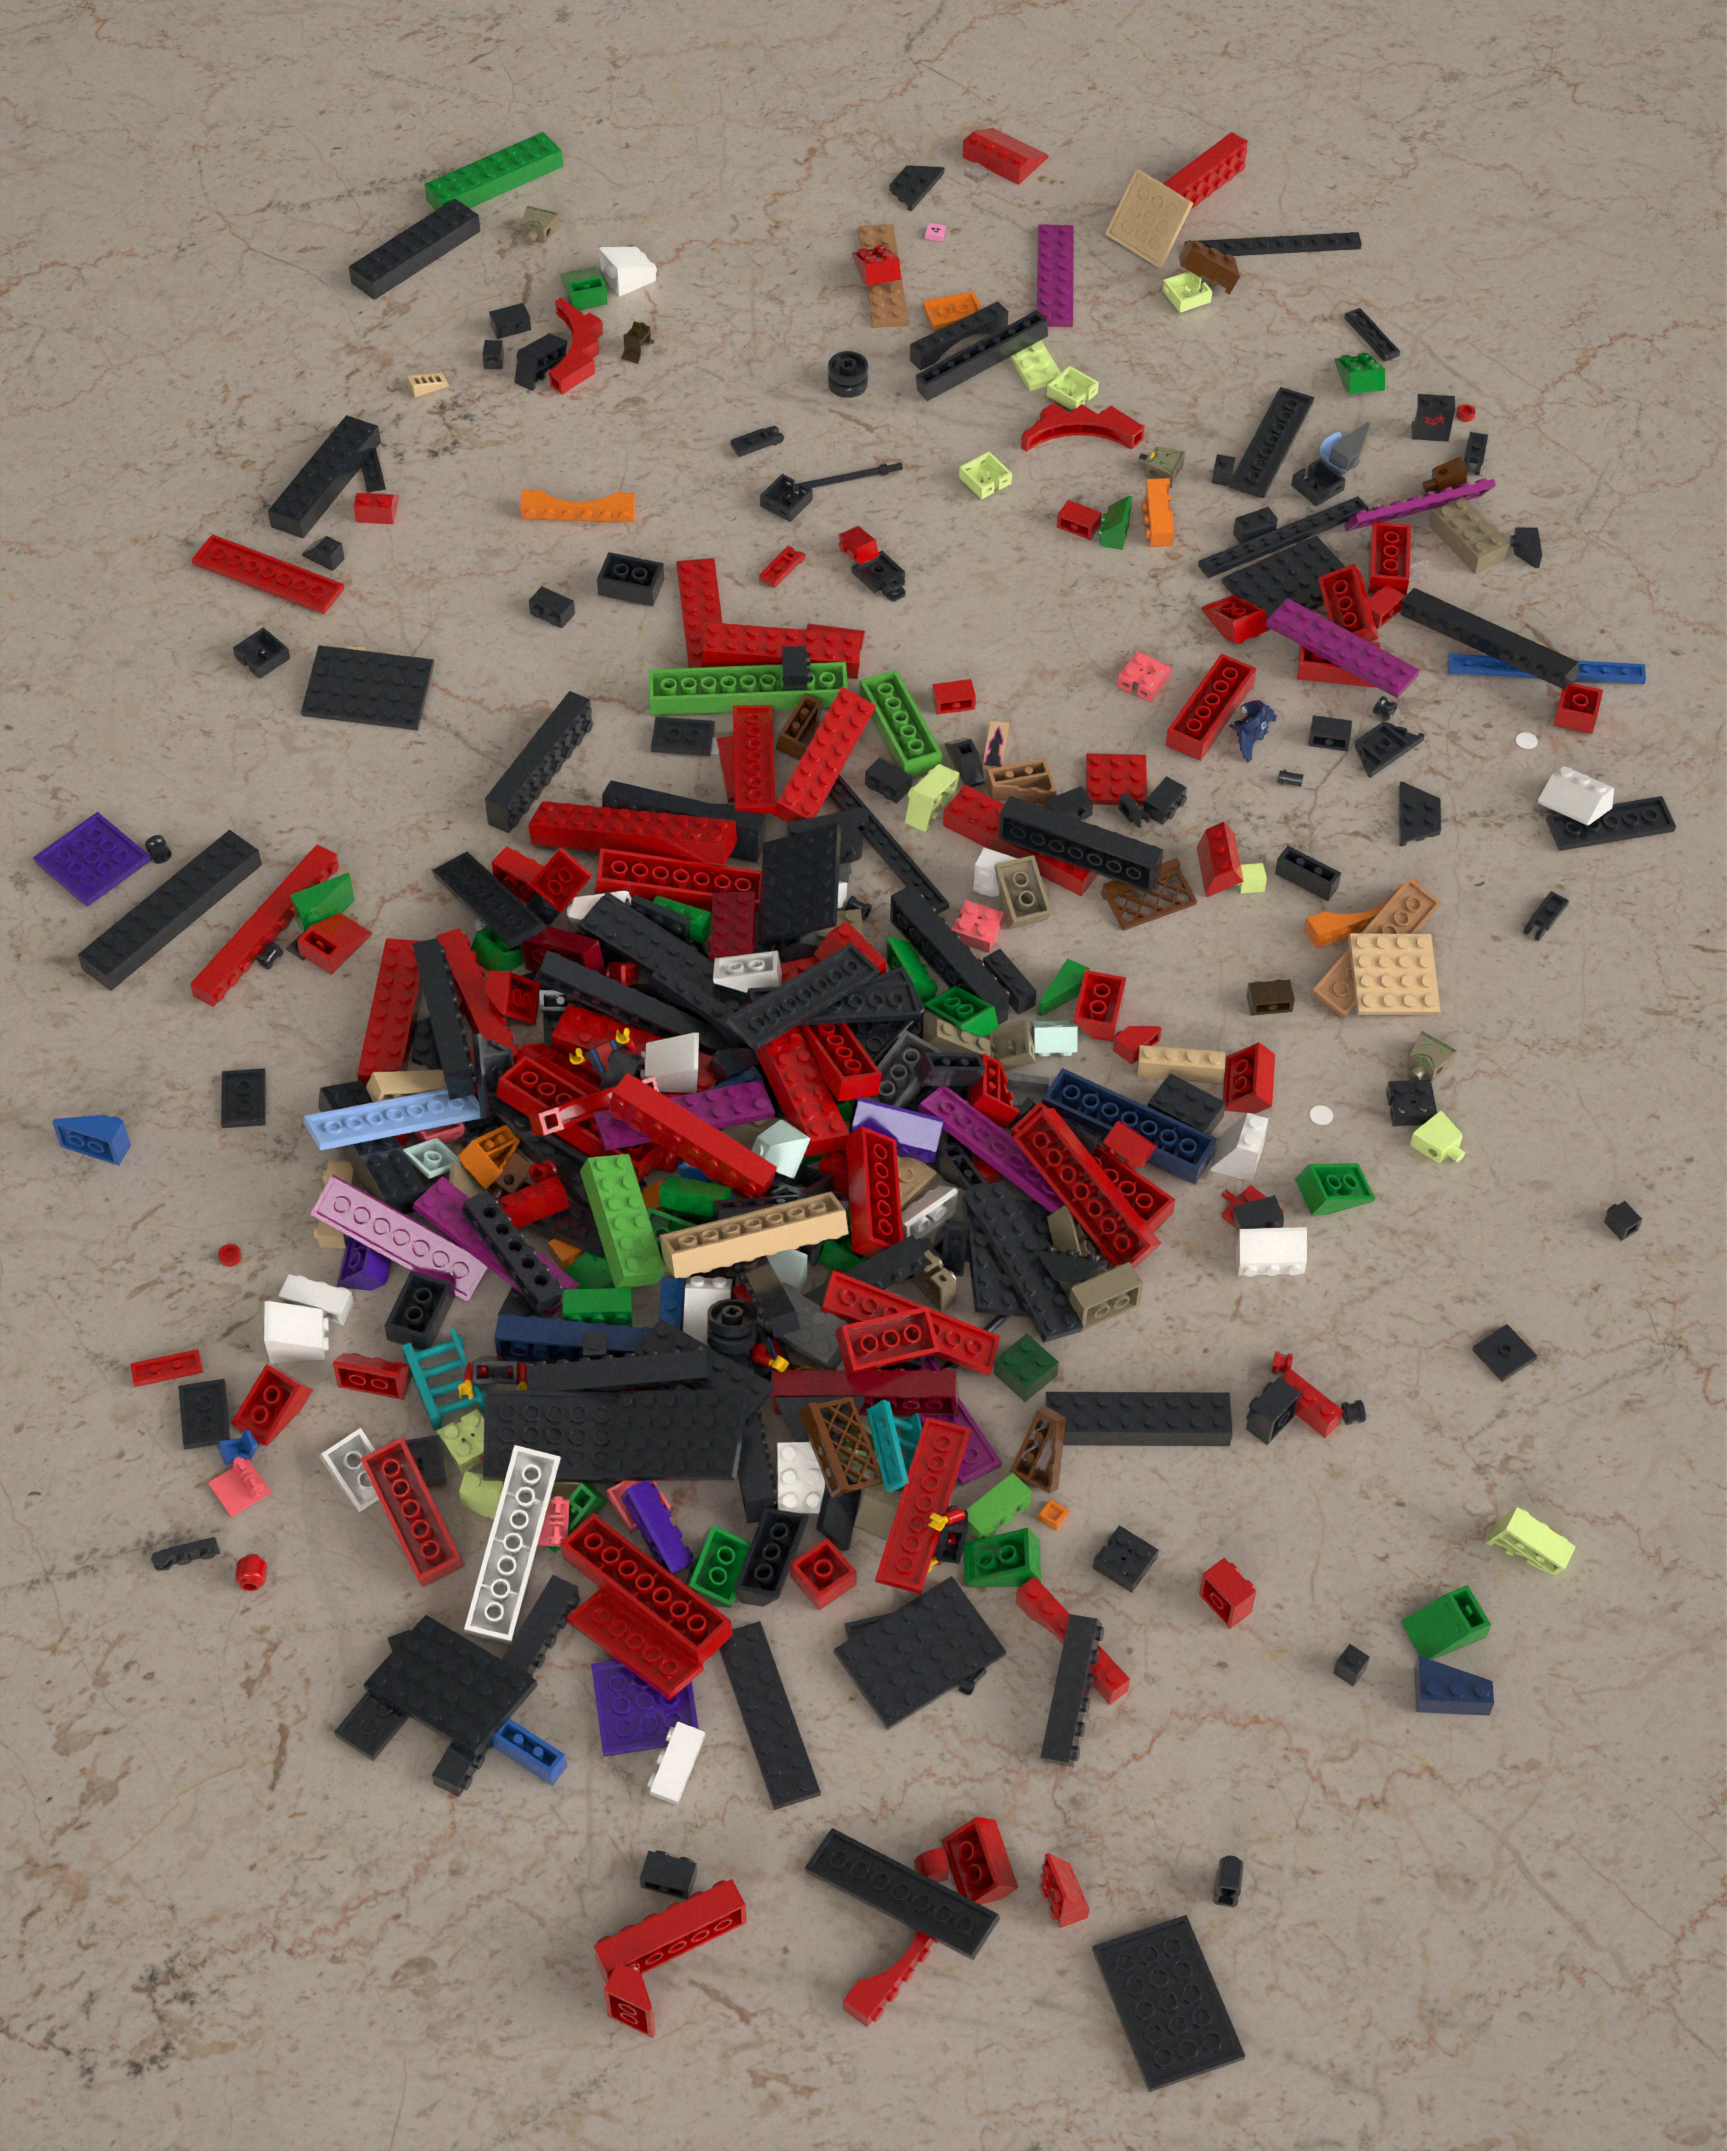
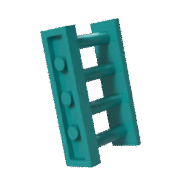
(429, 1394)
(888, 1444)

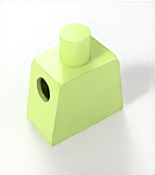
(1438, 1139)

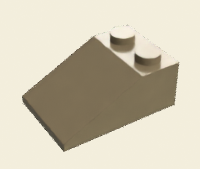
(1022, 892)

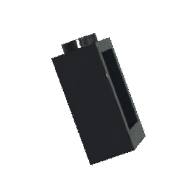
(813, 1179)

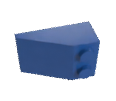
(94, 1136)

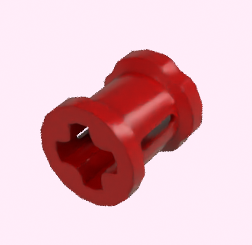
(540, 1172)

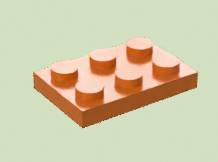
(950, 309)

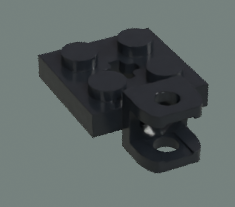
(889, 580)

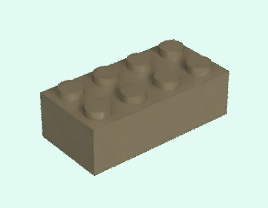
(1469, 535)

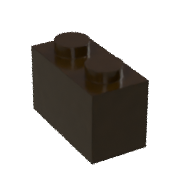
(1270, 997)

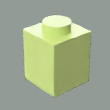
(1254, 878)

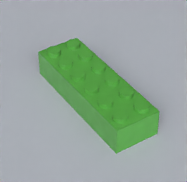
(901, 724)
(622, 1221)

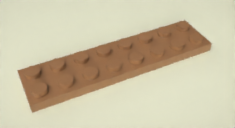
(888, 298)
(1401, 915)

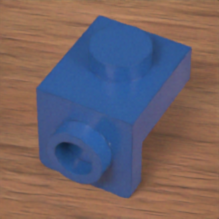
(241, 1447)

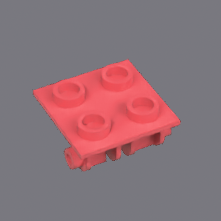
(239, 1487)
(555, 1523)

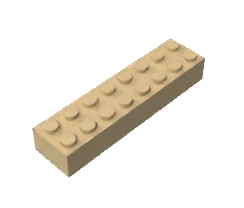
(754, 1235)

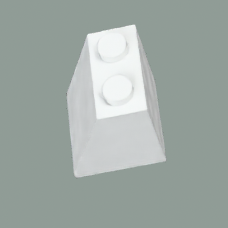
(626, 268)
(582, 905)
(673, 1063)
(1241, 1148)
(699, 1296)
(294, 1333)

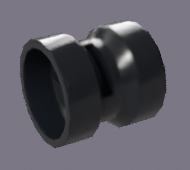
(158, 849)

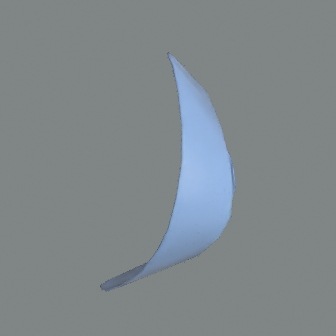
(1325, 450)

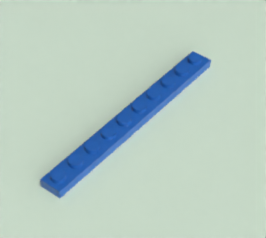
(1587, 669)

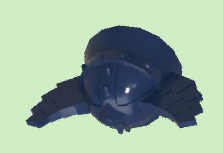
(1252, 726)

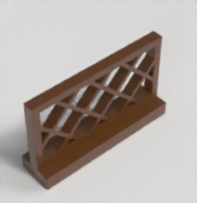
(1168, 870)
(827, 1449)

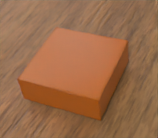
(1053, 1514)

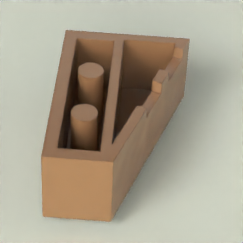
(1023, 780)

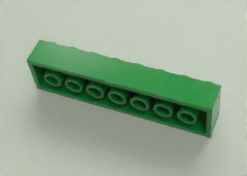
(496, 173)

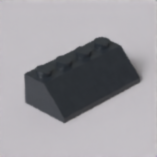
(770, 1556)

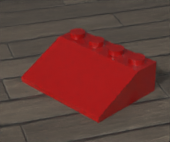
(1002, 154)

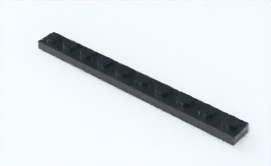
(1285, 244)
(1281, 537)
(888, 847)

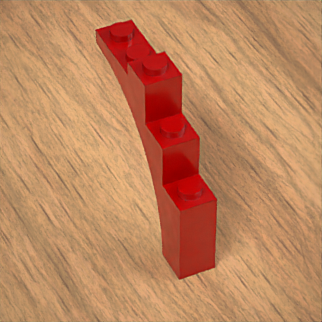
(579, 361)
(1082, 421)

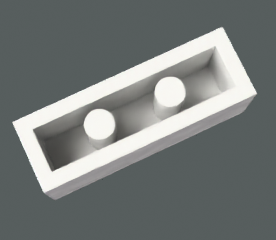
(308, 1293)
(676, 1763)

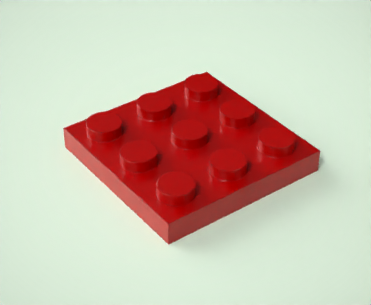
(1115, 775)

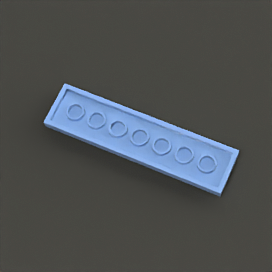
(389, 1118)

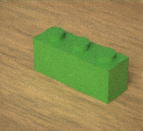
(998, 1507)

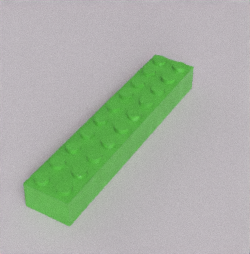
(722, 687)

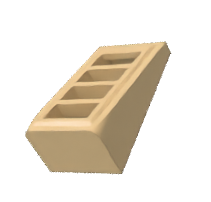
(422, 384)

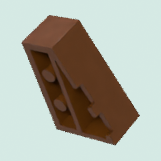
(1210, 263)
(800, 727)
(1042, 1451)

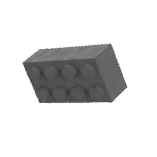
(898, 1080)
(816, 1334)

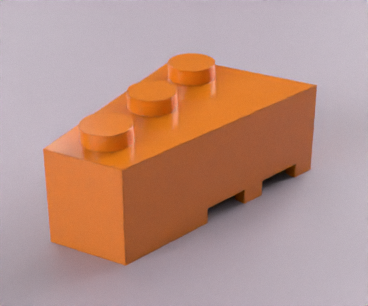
(1157, 513)
(489, 1154)

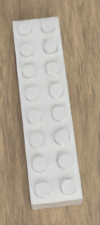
(512, 1545)

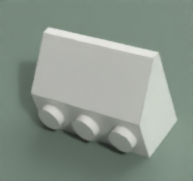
(1577, 795)
(929, 1212)
(1271, 1251)

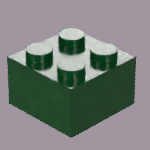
(1025, 1367)

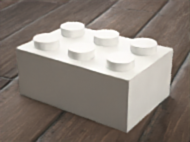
(799, 1479)

